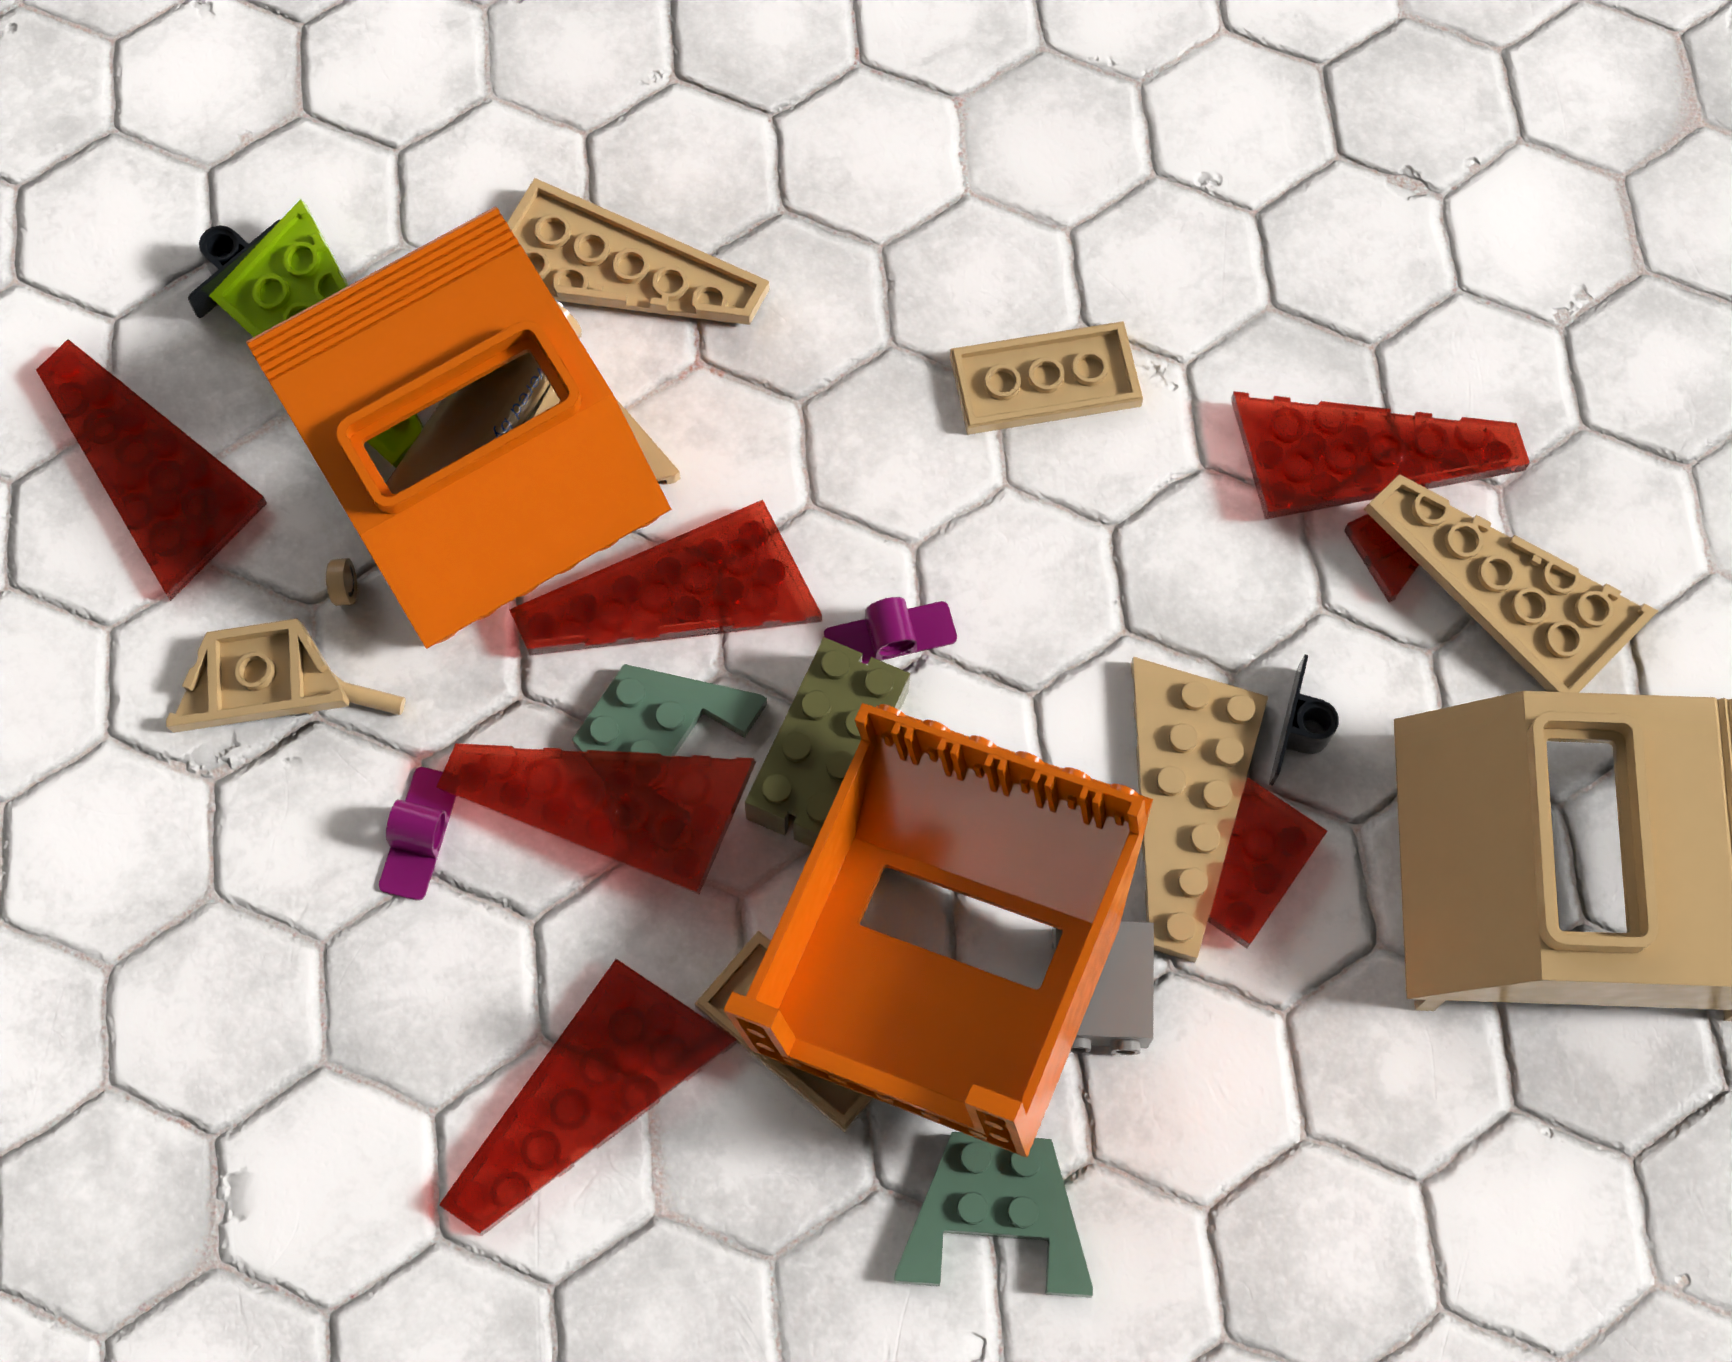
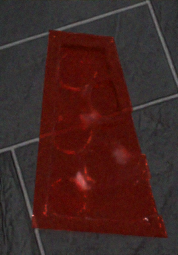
(1261, 862)

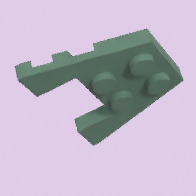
(659, 710)
(997, 1195)

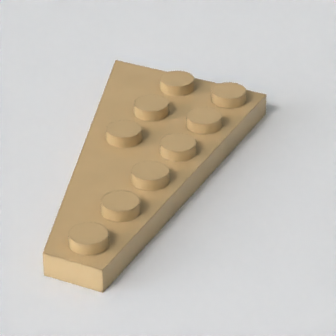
(1194, 766)

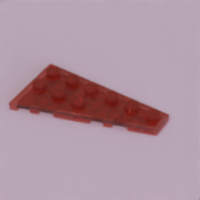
(1349, 453)
(697, 584)

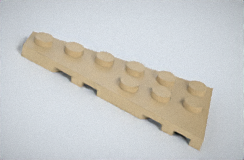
(618, 263)
(1524, 597)

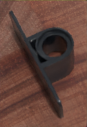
(211, 245)
(1294, 734)

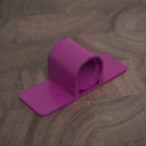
(895, 630)
(415, 836)

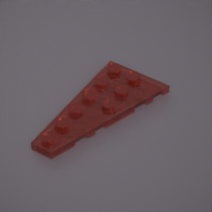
(161, 481)
(623, 805)
(598, 1078)

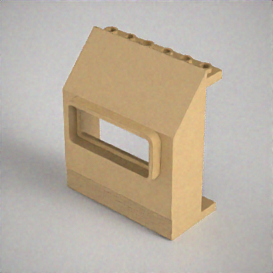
(1484, 862)

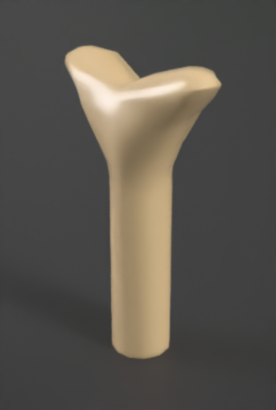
(372, 698)

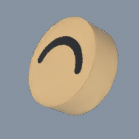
(341, 582)

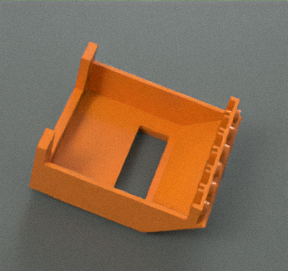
(507, 509)
(912, 1020)

